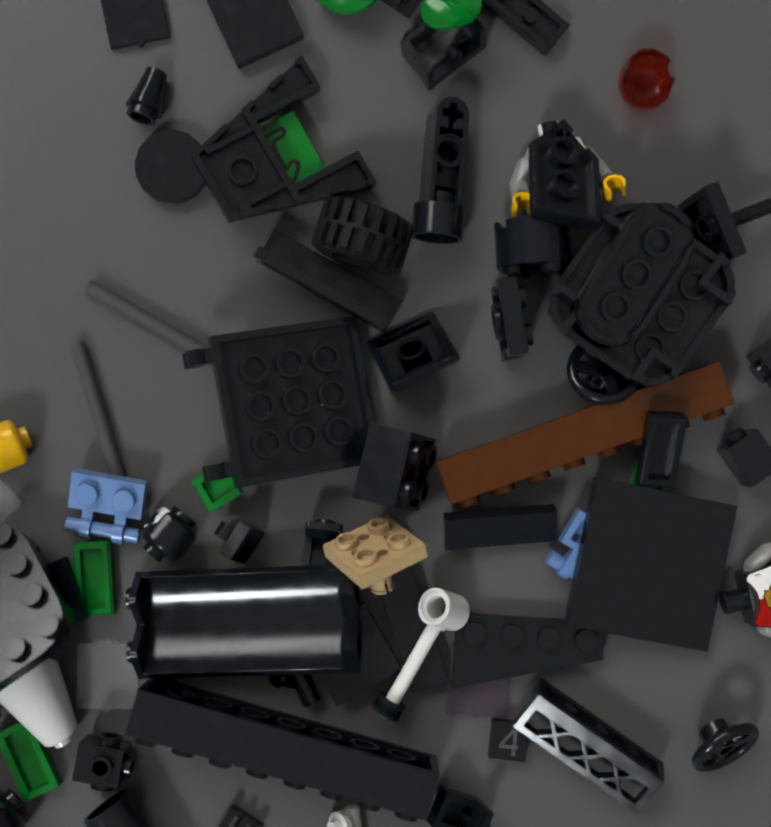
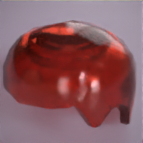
(645, 79)

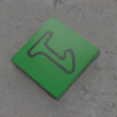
(293, 147)

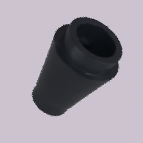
(147, 98)

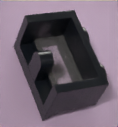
(441, 52)

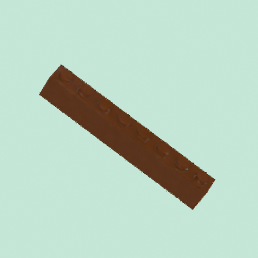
(578, 435)

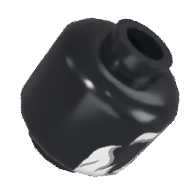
(168, 534)

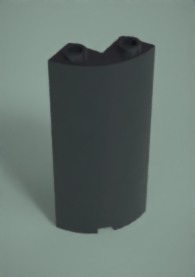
(244, 622)

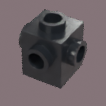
(103, 761)

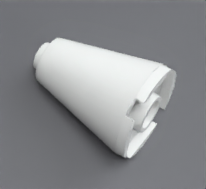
(42, 704)

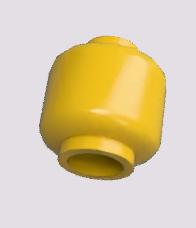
(13, 445)

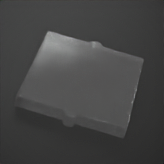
(105, 676)

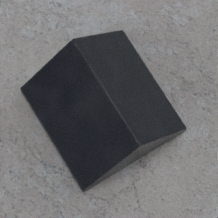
(413, 352)

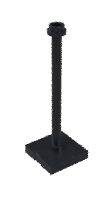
(714, 222)

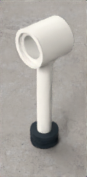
(430, 611)

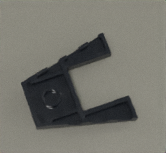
(247, 173)

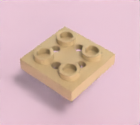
(375, 553)

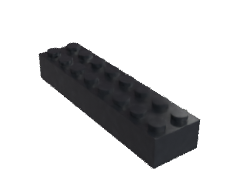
(284, 747)

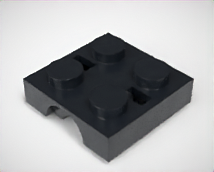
(508, 318)

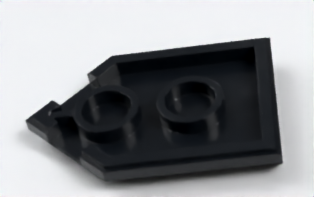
(564, 180)

